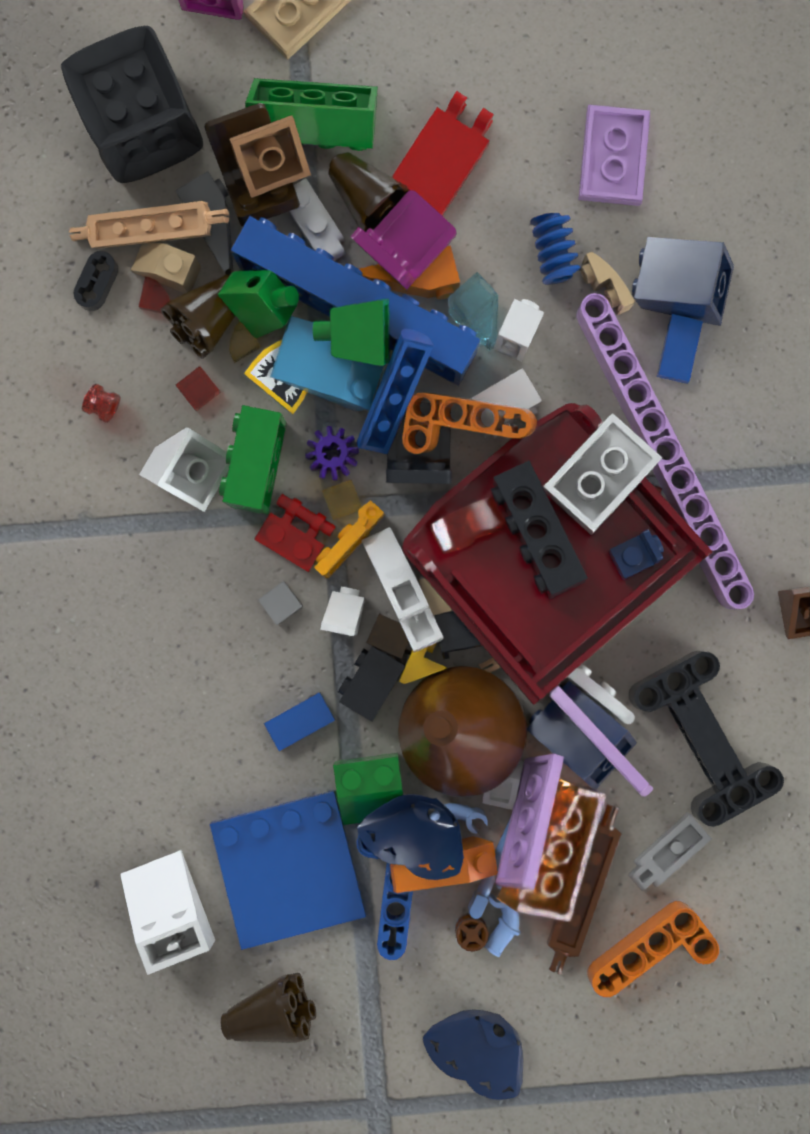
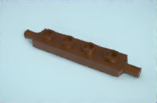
(568, 937)

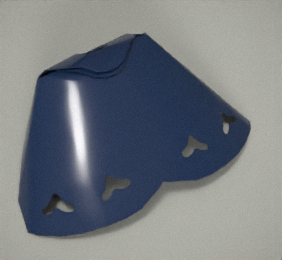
(415, 836)
(478, 1052)

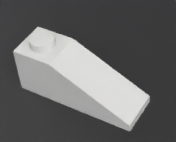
(343, 612)

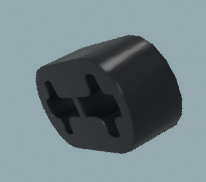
(89, 278)

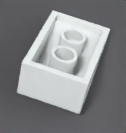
(601, 473)

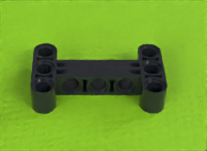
(707, 740)

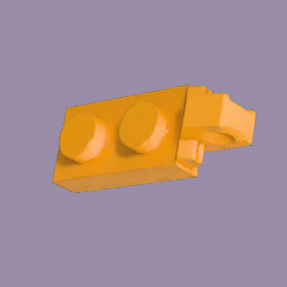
(350, 538)

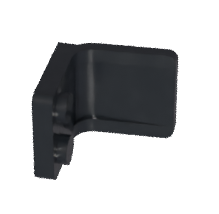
(424, 467)

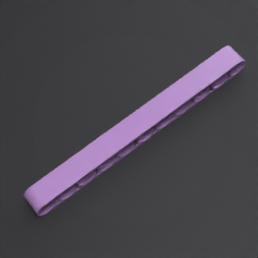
(663, 435)

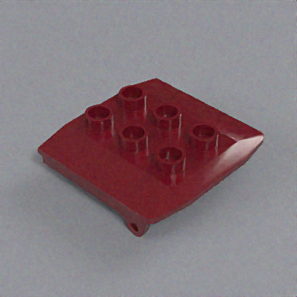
(494, 589)

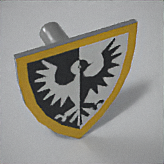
(260, 372)

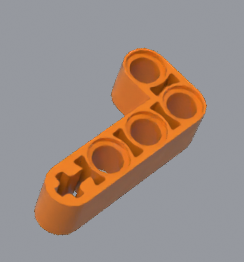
(470, 420)
(649, 955)

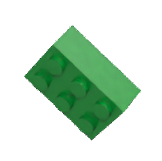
(253, 459)

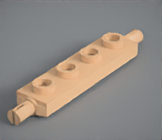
(149, 225)

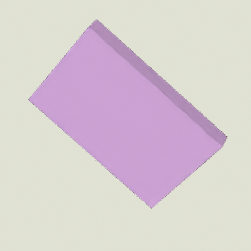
(614, 155)

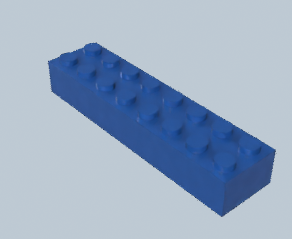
(329, 284)

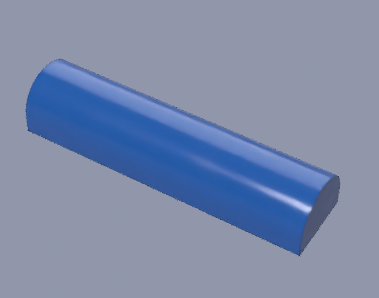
(395, 391)

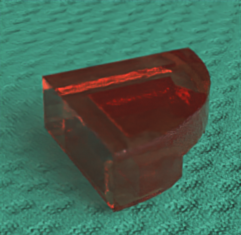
(153, 296)

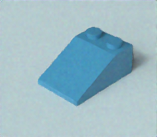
(313, 369)

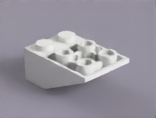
(166, 912)

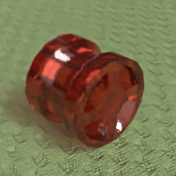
(101, 403)

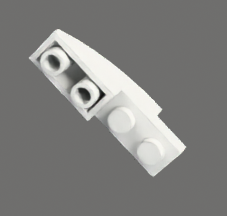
(402, 589)

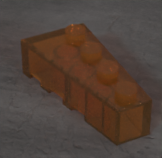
(563, 856)

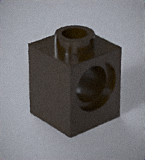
(389, 637)

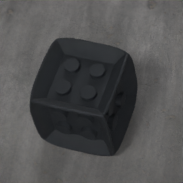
(132, 104)

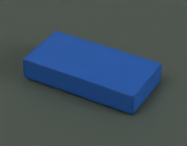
(679, 348)
(299, 721)

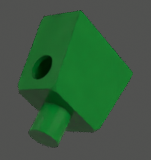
(259, 300)
(358, 332)

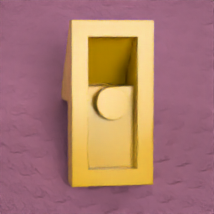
(420, 666)

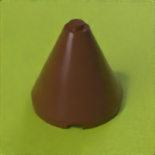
(462, 731)

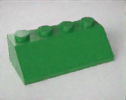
(322, 112)

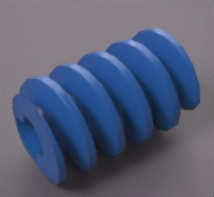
(554, 247)

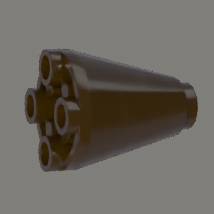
(199, 317)
(272, 1014)

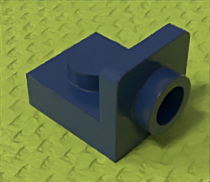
(637, 554)

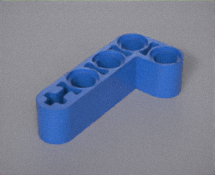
(399, 921)

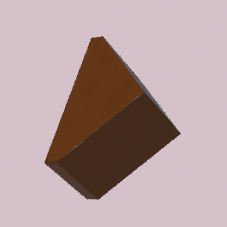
(795, 611)

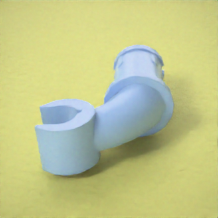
(463, 813)
(505, 930)

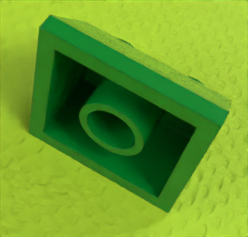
(366, 785)

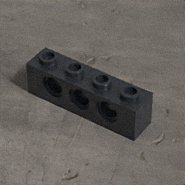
(524, 482)

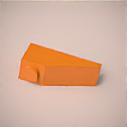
(436, 281)
(477, 864)

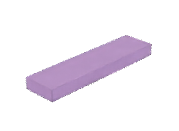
(601, 741)

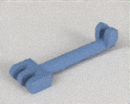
(480, 896)

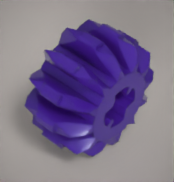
(328, 443)

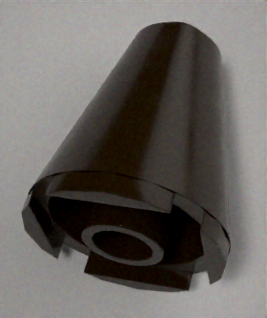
(365, 189)

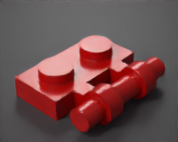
(288, 540)

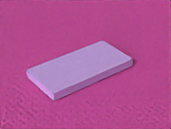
(529, 822)

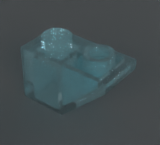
(477, 307)

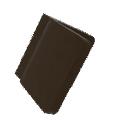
(219, 134)

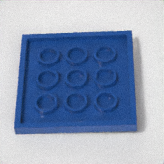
(287, 869)

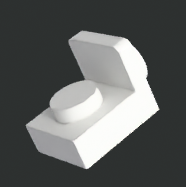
(505, 794)

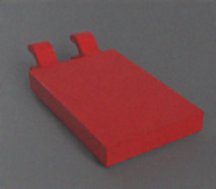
(444, 154)

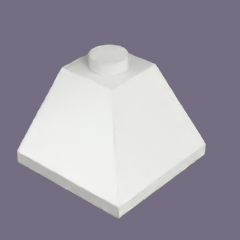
(187, 467)

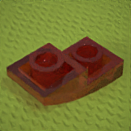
(464, 525)

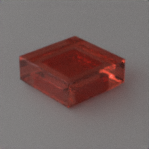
(198, 388)

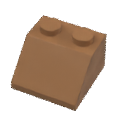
(270, 156)

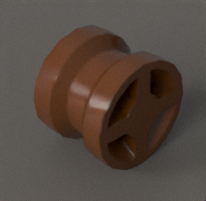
(475, 937)

